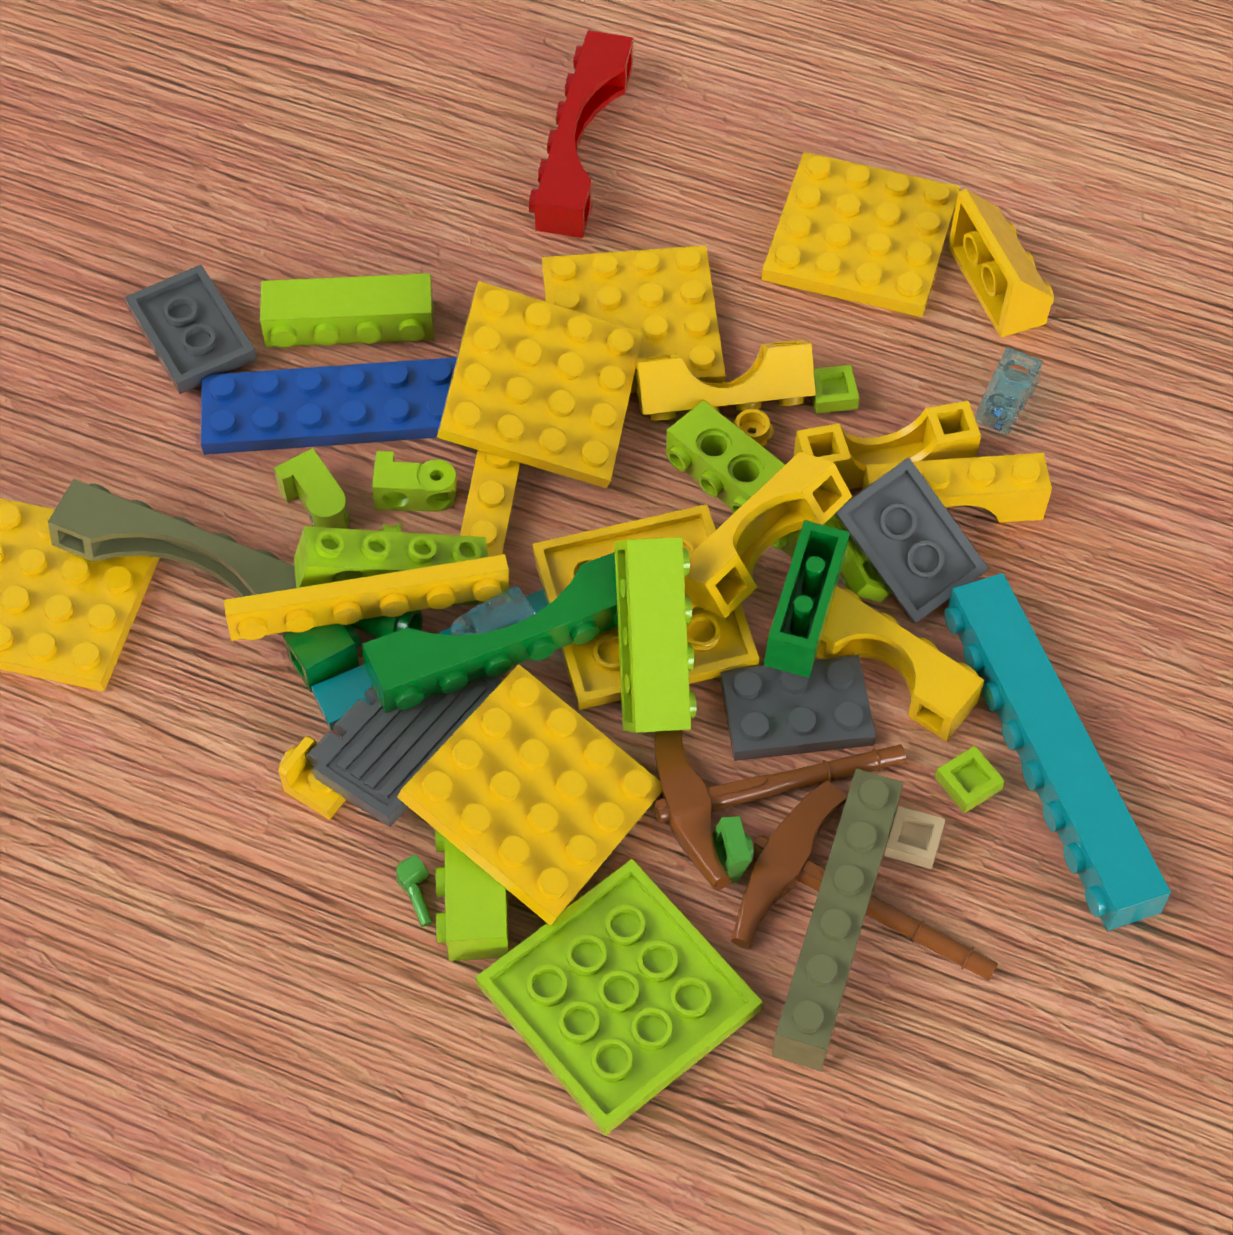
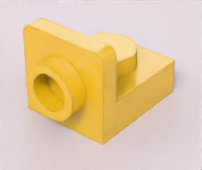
(299, 781)

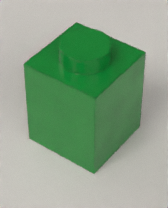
(323, 652)

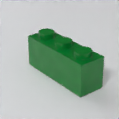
(806, 599)

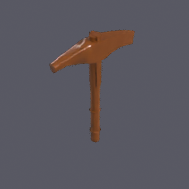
(688, 803)
(786, 861)

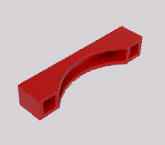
(600, 76)

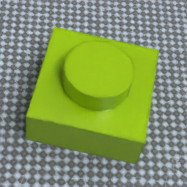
(835, 389)
(969, 779)

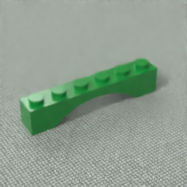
(420, 664)

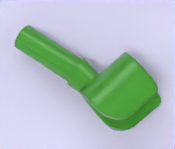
(409, 875)

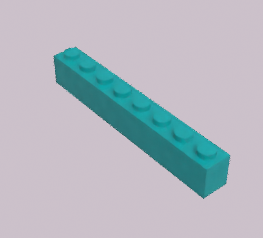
(1056, 754)

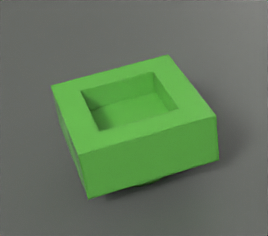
(733, 846)

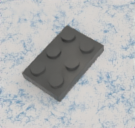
(190, 328)
(910, 540)
(794, 714)

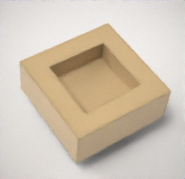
(914, 837)

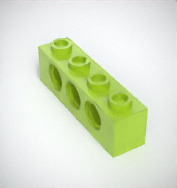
(734, 460)
(347, 554)

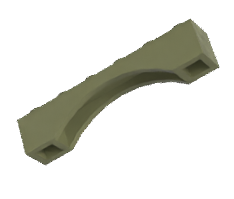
(107, 526)
(837, 921)

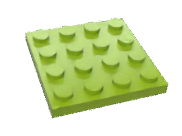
(619, 996)

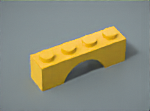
(779, 373)
(936, 434)
(1006, 485)
(725, 562)
(939, 687)

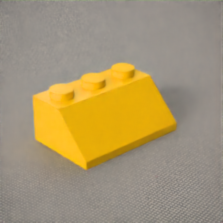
(998, 266)

